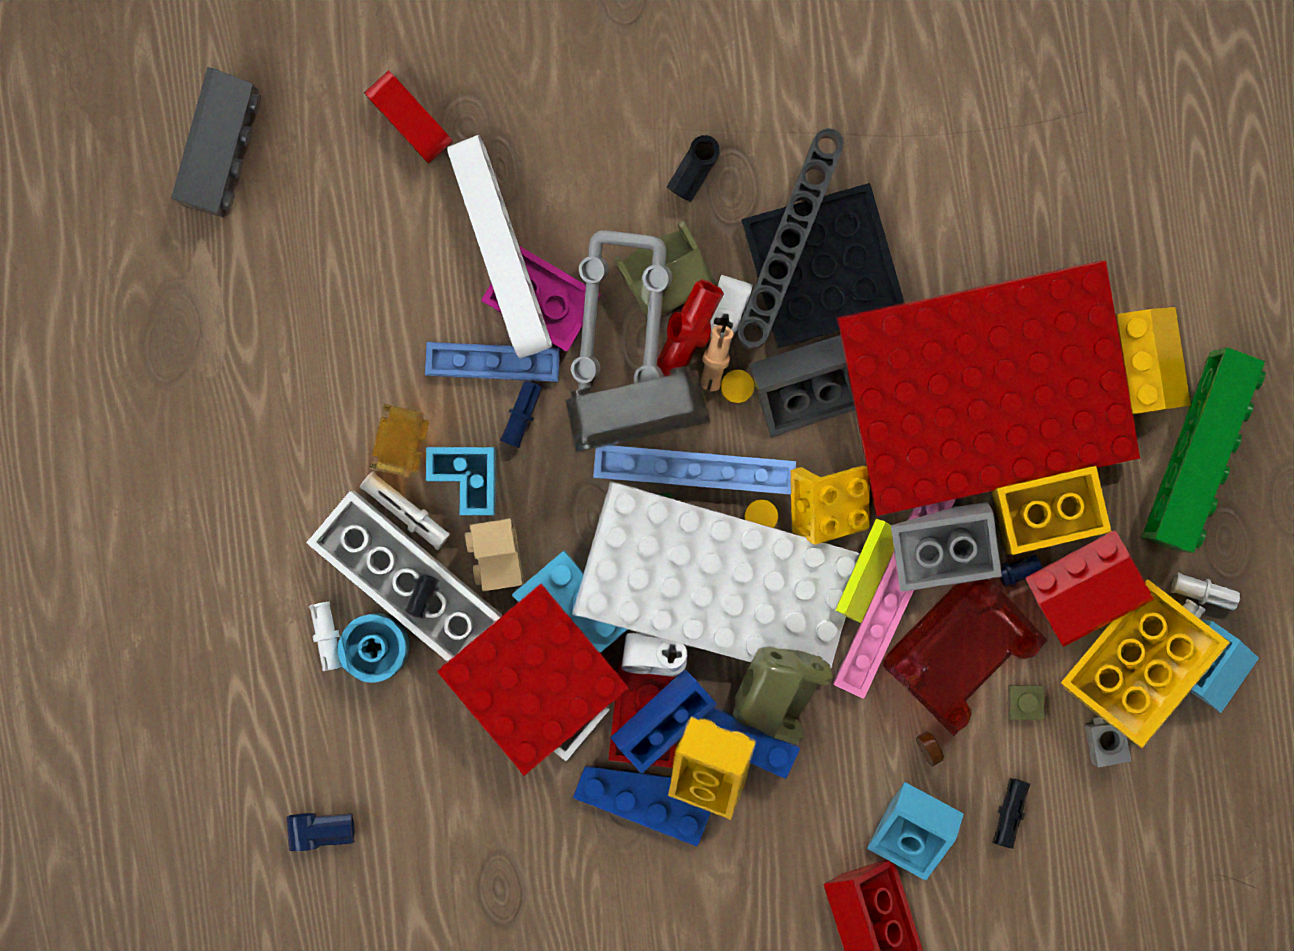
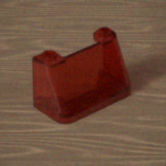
(960, 648)

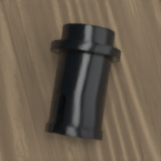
(421, 595)

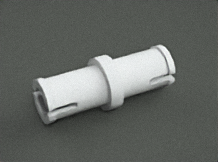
(325, 635)

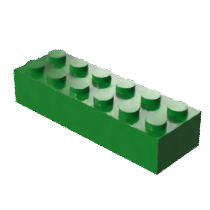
(1203, 450)

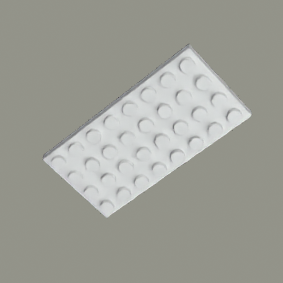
(711, 579)

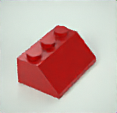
(1089, 588)
(872, 909)

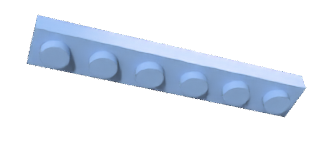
(693, 469)

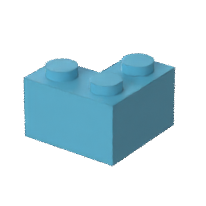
(473, 469)

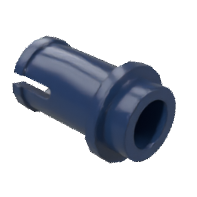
(1019, 570)

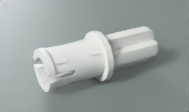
(1205, 591)

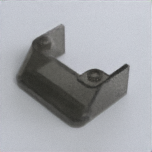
(637, 410)

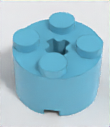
(364, 663)

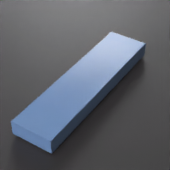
(490, 362)

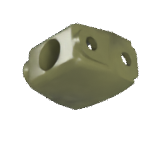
(682, 259)
(778, 691)

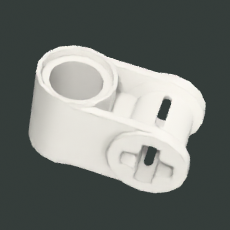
(732, 303)
(649, 655)

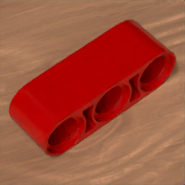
(408, 117)

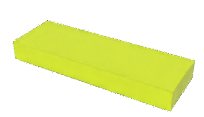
(867, 572)

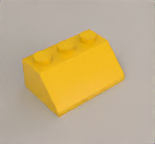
(1153, 359)

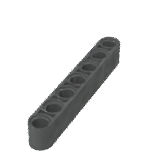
(794, 223)

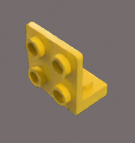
(829, 504)

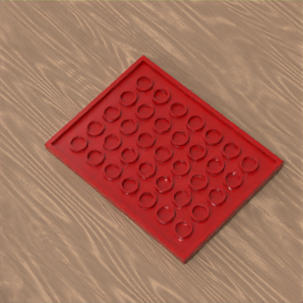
(989, 387)

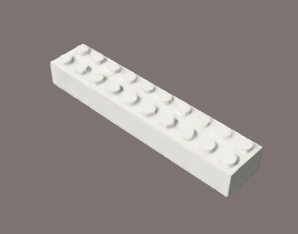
(384, 565)

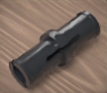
(1011, 813)

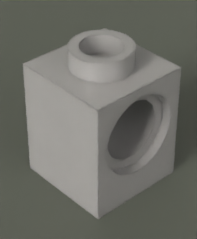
(1115, 754)

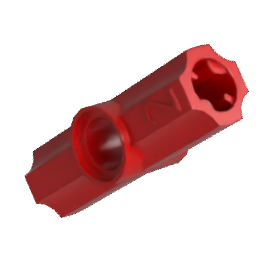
(690, 327)

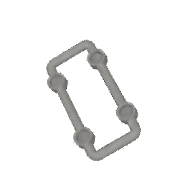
(655, 278)

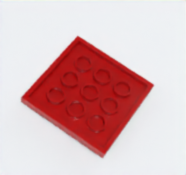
(532, 679)

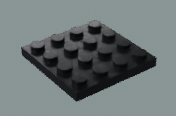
(840, 269)

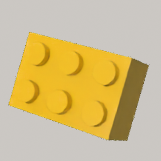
(1051, 510)
(711, 767)

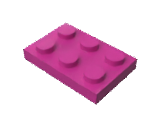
(558, 296)

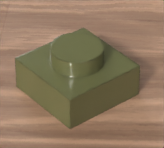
(1026, 702)

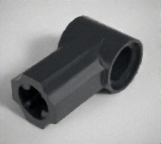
(693, 170)

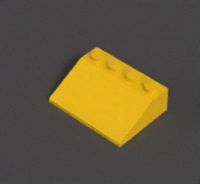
(1144, 666)

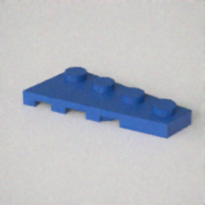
(642, 800)

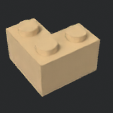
(497, 554)

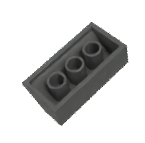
(216, 143)
(803, 386)

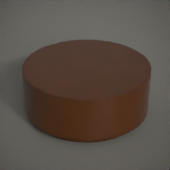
(930, 748)

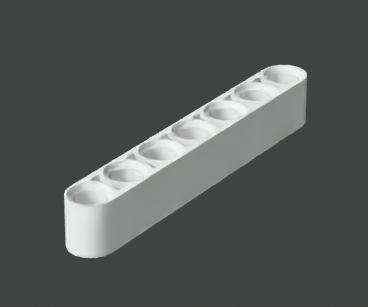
(499, 247)

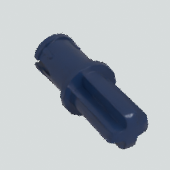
(521, 414)

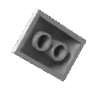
(946, 547)

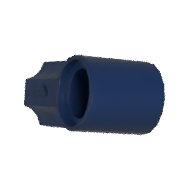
(310, 831)

